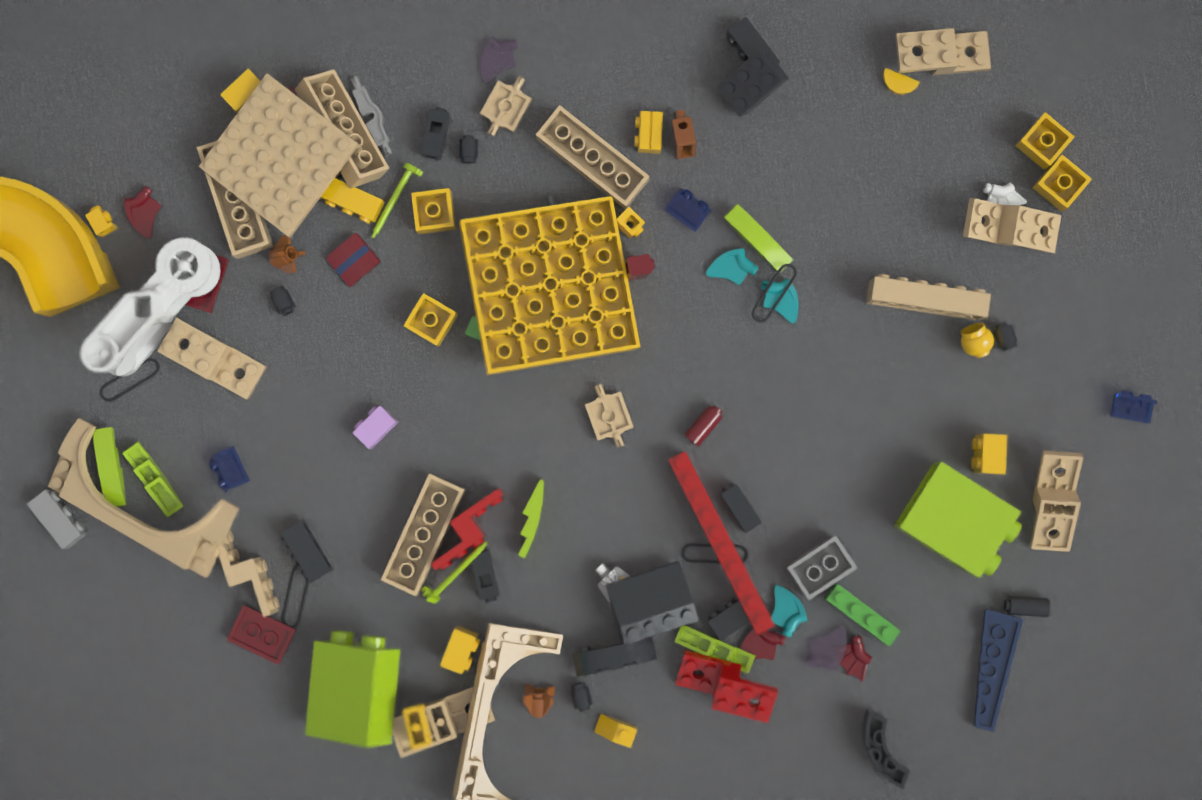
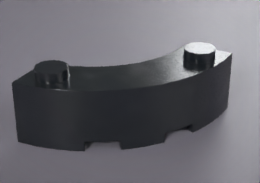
(613, 657)
(875, 745)

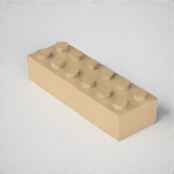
(330, 99)
(592, 157)
(242, 225)
(928, 298)
(423, 534)

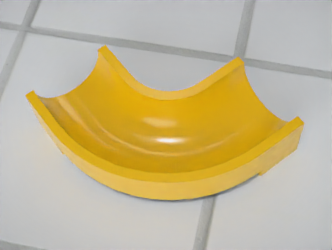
(51, 250)

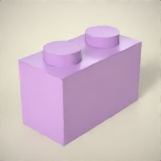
(375, 426)

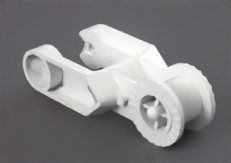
(146, 315)

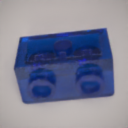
(688, 209)
(228, 469)

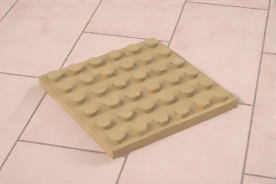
(278, 155)

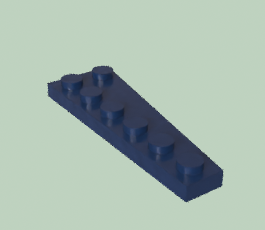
(997, 651)

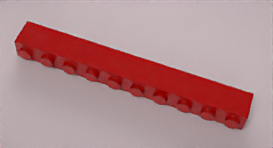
(721, 543)

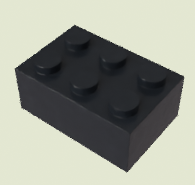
(752, 82)

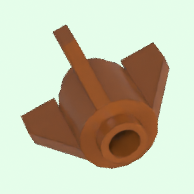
(283, 255)
(538, 700)

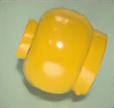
(977, 340)

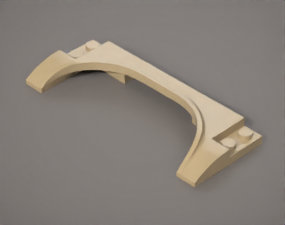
(188, 548)
(498, 652)

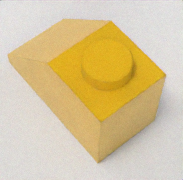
(616, 730)

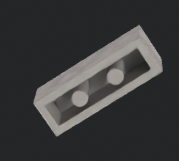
(57, 518)

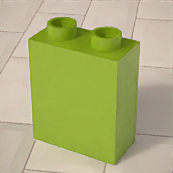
(959, 520)
(352, 690)

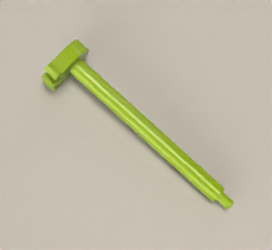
(409, 170)
(433, 595)

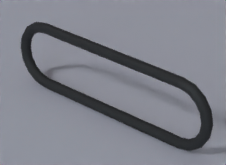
(768, 287)
(131, 388)
(708, 561)
(287, 598)

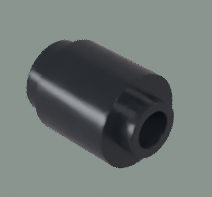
(468, 149)
(282, 300)
(1005, 336)
(581, 696)

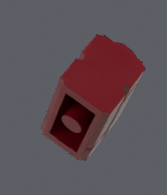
(639, 267)

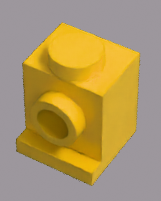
(630, 216)
(100, 221)

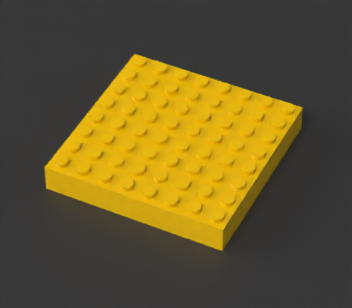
(549, 285)

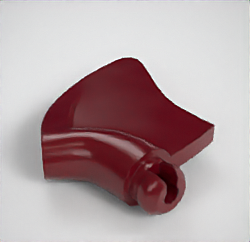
(142, 211)
(763, 644)

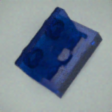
(1133, 407)

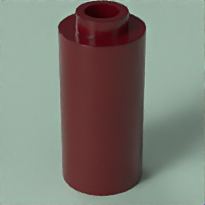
(704, 425)

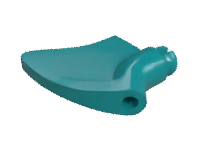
(732, 266)
(789, 303)
(787, 611)

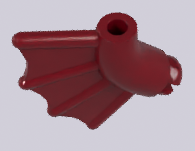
(856, 658)

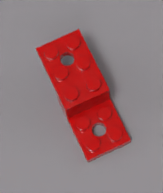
(468, 529)
(728, 690)

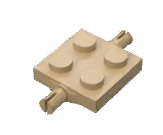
(506, 106)
(609, 416)

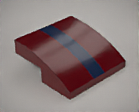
(353, 259)

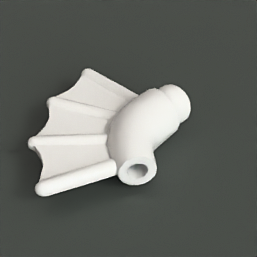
(1003, 194)

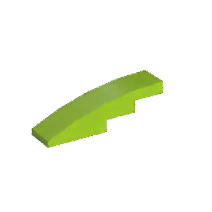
(757, 237)
(109, 466)
(153, 479)
(533, 511)
(713, 647)

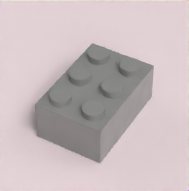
(821, 567)

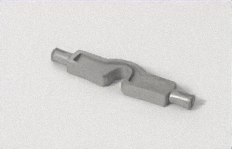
(375, 125)

